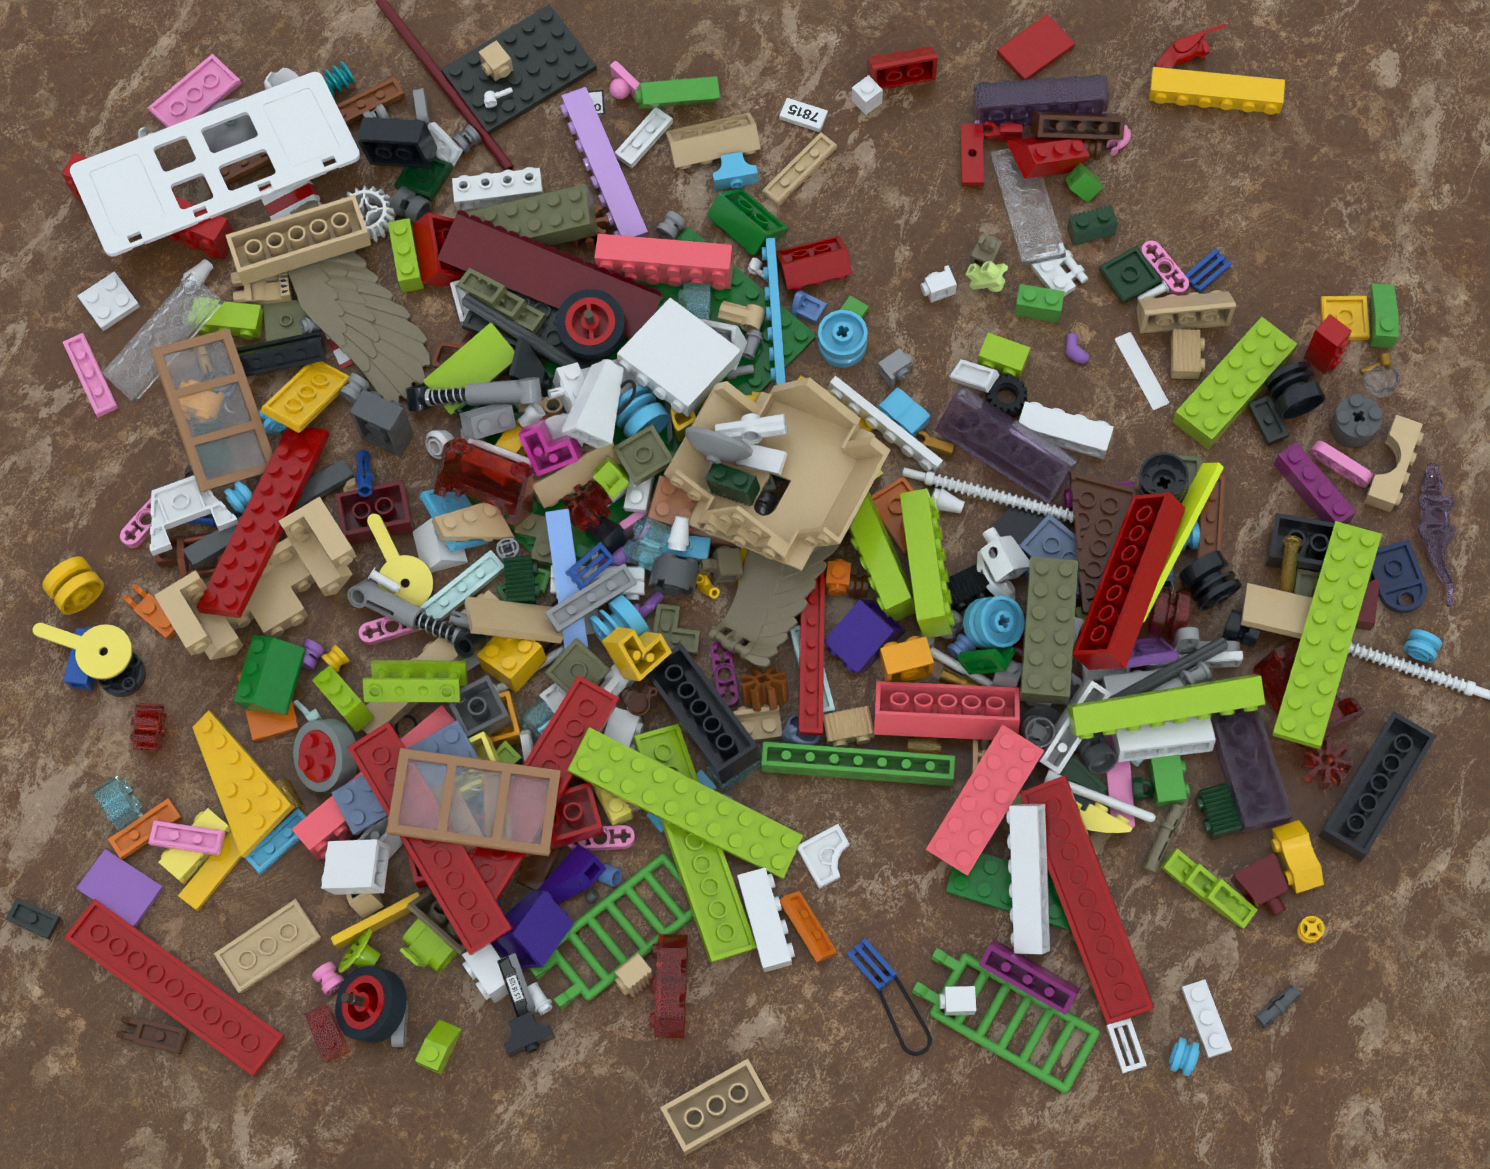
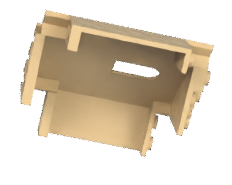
(826, 461)

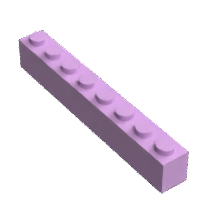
(603, 164)

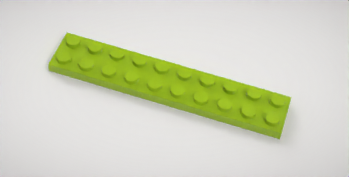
(1327, 635)
(685, 803)
(699, 863)

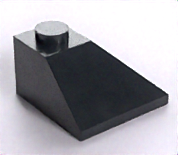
(527, 365)

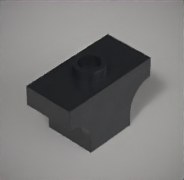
(607, 533)
(527, 1035)

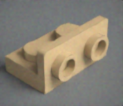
(760, 725)

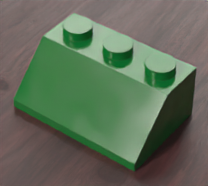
(745, 220)
(269, 675)

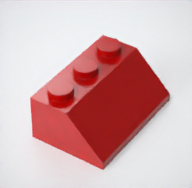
(903, 67)
(1047, 155)
(429, 237)
(814, 263)

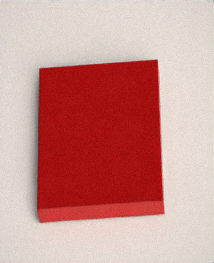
(1035, 48)

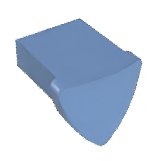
(808, 307)

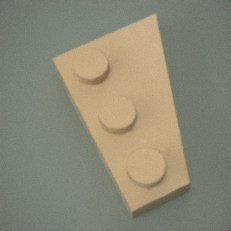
(472, 522)

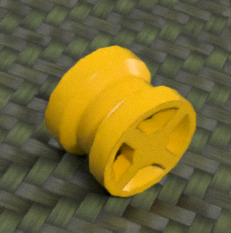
(335, 658)
(1313, 925)

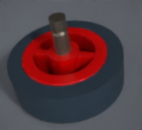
(590, 324)
(370, 1004)

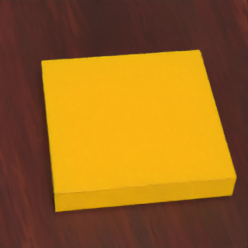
(1350, 311)

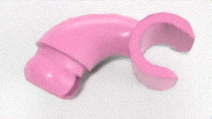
(1119, 144)

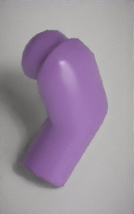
(1075, 352)
(618, 555)
(650, 604)

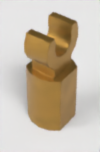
(937, 445)

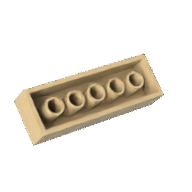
(298, 240)

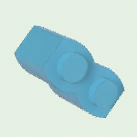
(905, 412)

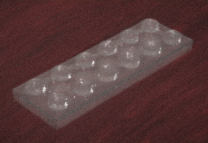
(1027, 211)
(174, 321)

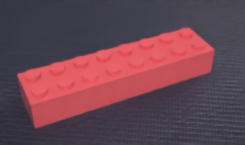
(327, 820)

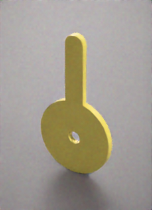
(401, 566)
(89, 647)

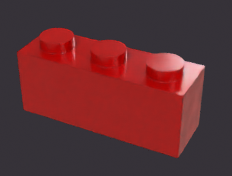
(1328, 344)

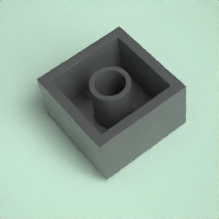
(480, 708)

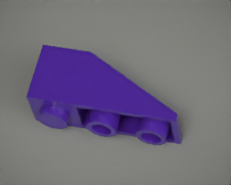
(573, 875)

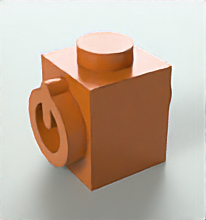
(838, 577)

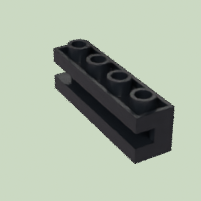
(282, 353)

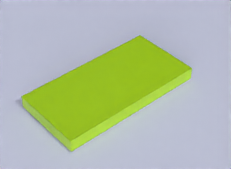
(477, 361)

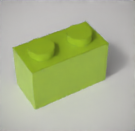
(1003, 355)

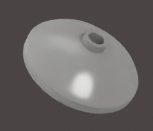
(229, 133)
(717, 445)

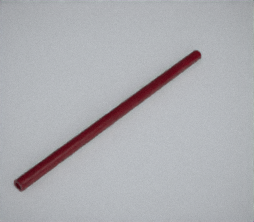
(444, 84)

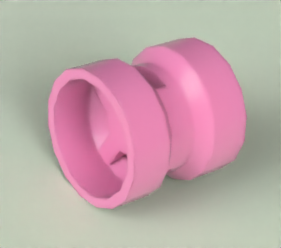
(328, 977)

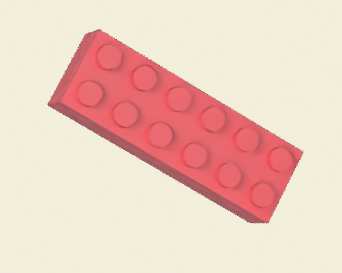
(666, 260)
(945, 710)
(984, 800)

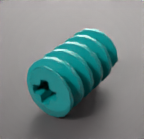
(338, 78)

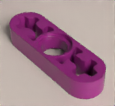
(732, 680)

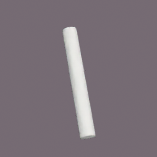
(954, 664)

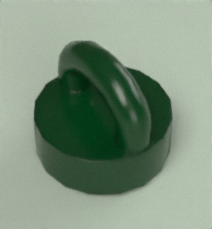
(1137, 789)

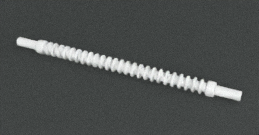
(930, 478)
(1468, 687)

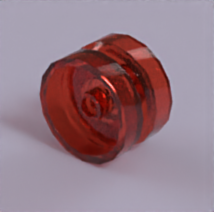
(1174, 614)

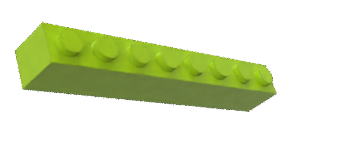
(1166, 705)

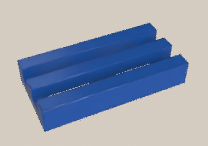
(1219, 259)
(576, 578)
(859, 949)

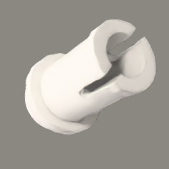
(539, 999)

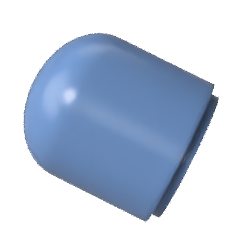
(606, 876)

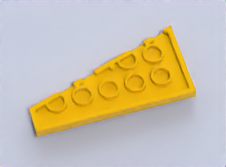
(245, 790)

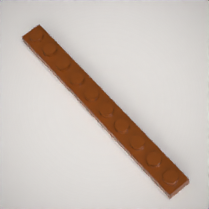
(351, 111)

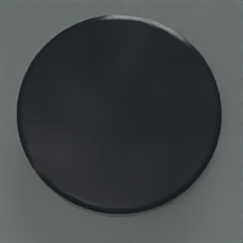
(127, 681)

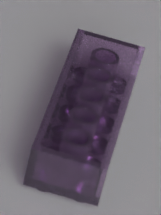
(1018, 99)
(1006, 445)
(1250, 770)

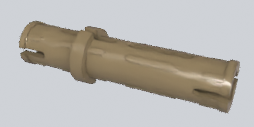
(1167, 830)

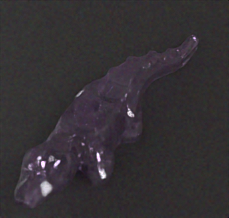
(1435, 525)

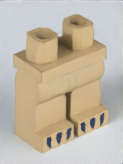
(264, 291)

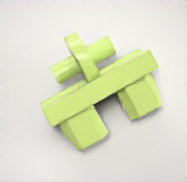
(987, 276)

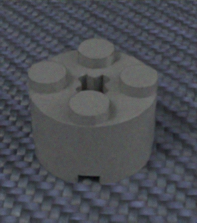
(1367, 417)
(674, 575)

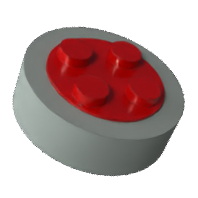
(323, 755)

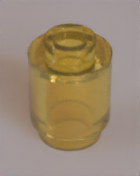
(924, 745)

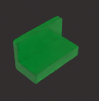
(986, 660)

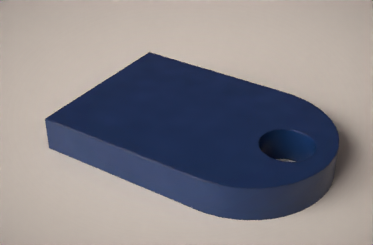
(1399, 576)

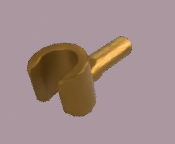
(1383, 360)

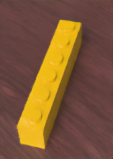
(1216, 90)

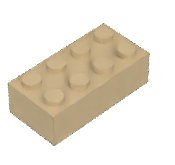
(716, 1106)

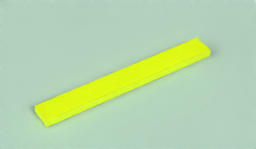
(1193, 503)

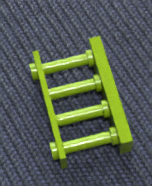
(415, 681)

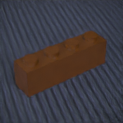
(1077, 125)

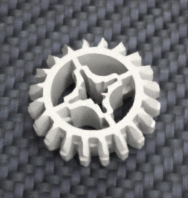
(376, 218)

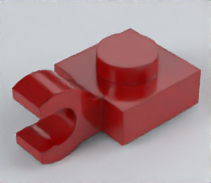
(1004, 133)

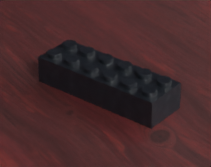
(703, 715)
(1377, 786)

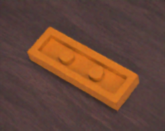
(138, 833)
(808, 926)

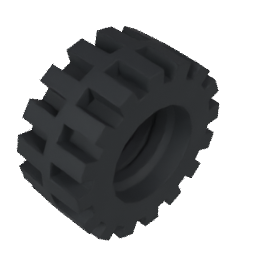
(1013, 385)

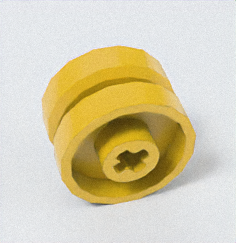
(73, 585)

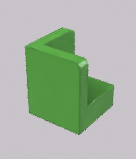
(1083, 182)

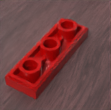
(972, 144)

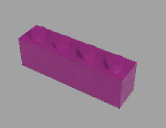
(1313, 486)
(1029, 977)

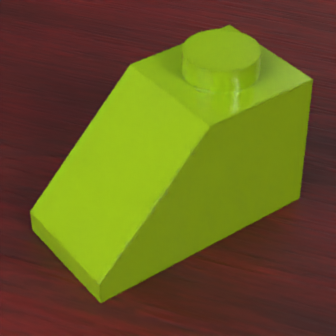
(438, 1046)

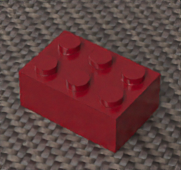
(387, 500)

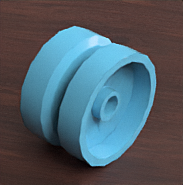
(842, 338)
(993, 622)

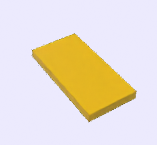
(305, 395)

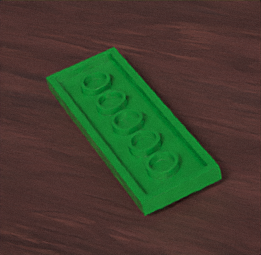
(989, 886)

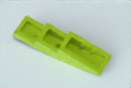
(1208, 888)

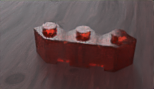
(670, 986)

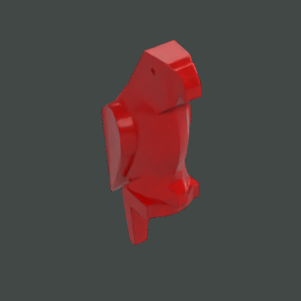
(1186, 49)

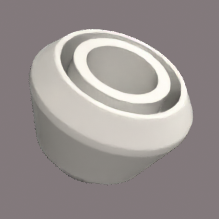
(435, 442)

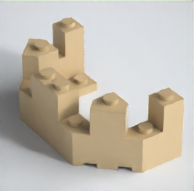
(309, 554)

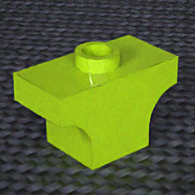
(611, 476)

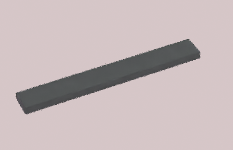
(316, 486)

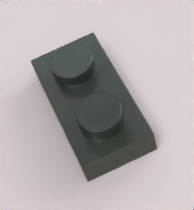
(1268, 420)
(33, 918)

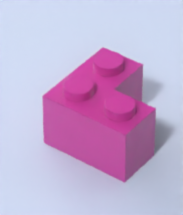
(545, 452)

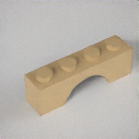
(1385, 488)

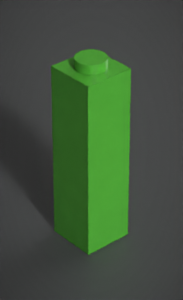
(677, 92)

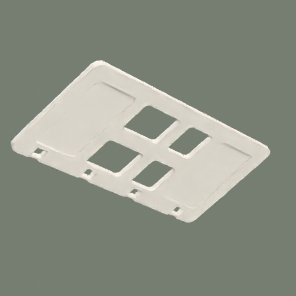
(134, 196)

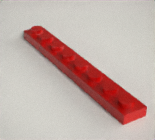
(812, 662)

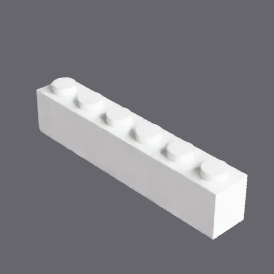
(1029, 879)

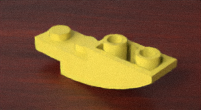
(1099, 820)

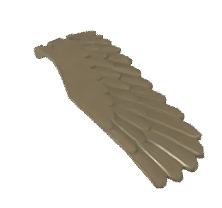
(362, 320)
(767, 604)

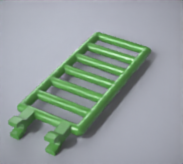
(579, 986)
(1000, 1048)

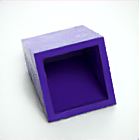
(862, 635)
(536, 931)

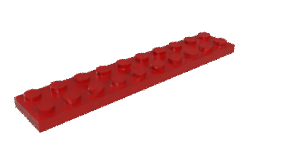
(259, 525)
(581, 708)
(443, 865)
(1089, 904)
(174, 987)

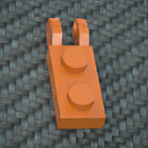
(151, 612)

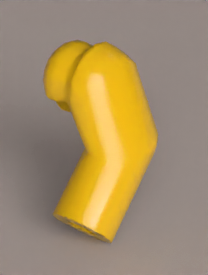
(706, 587)

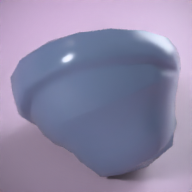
(791, 736)

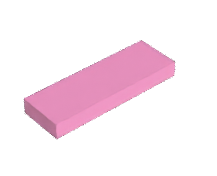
(186, 838)

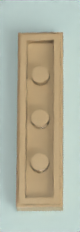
(799, 169)

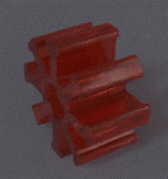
(587, 505)
(148, 727)
(1332, 770)

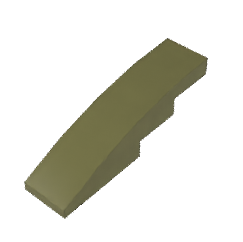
(501, 300)

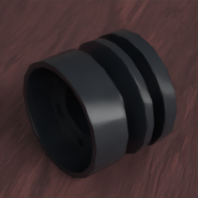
(1295, 390)
(1166, 471)
(1212, 584)

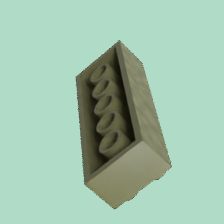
(547, 217)
(1049, 630)

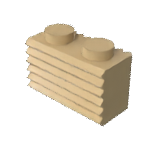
(1186, 354)
(848, 727)
(633, 976)

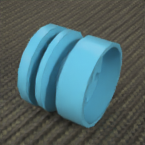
(641, 412)
(622, 615)

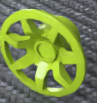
(362, 954)

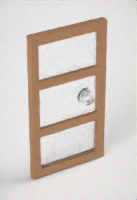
(213, 409)
(473, 802)

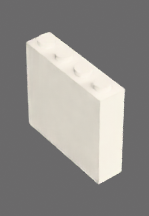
(678, 357)
(1161, 741)

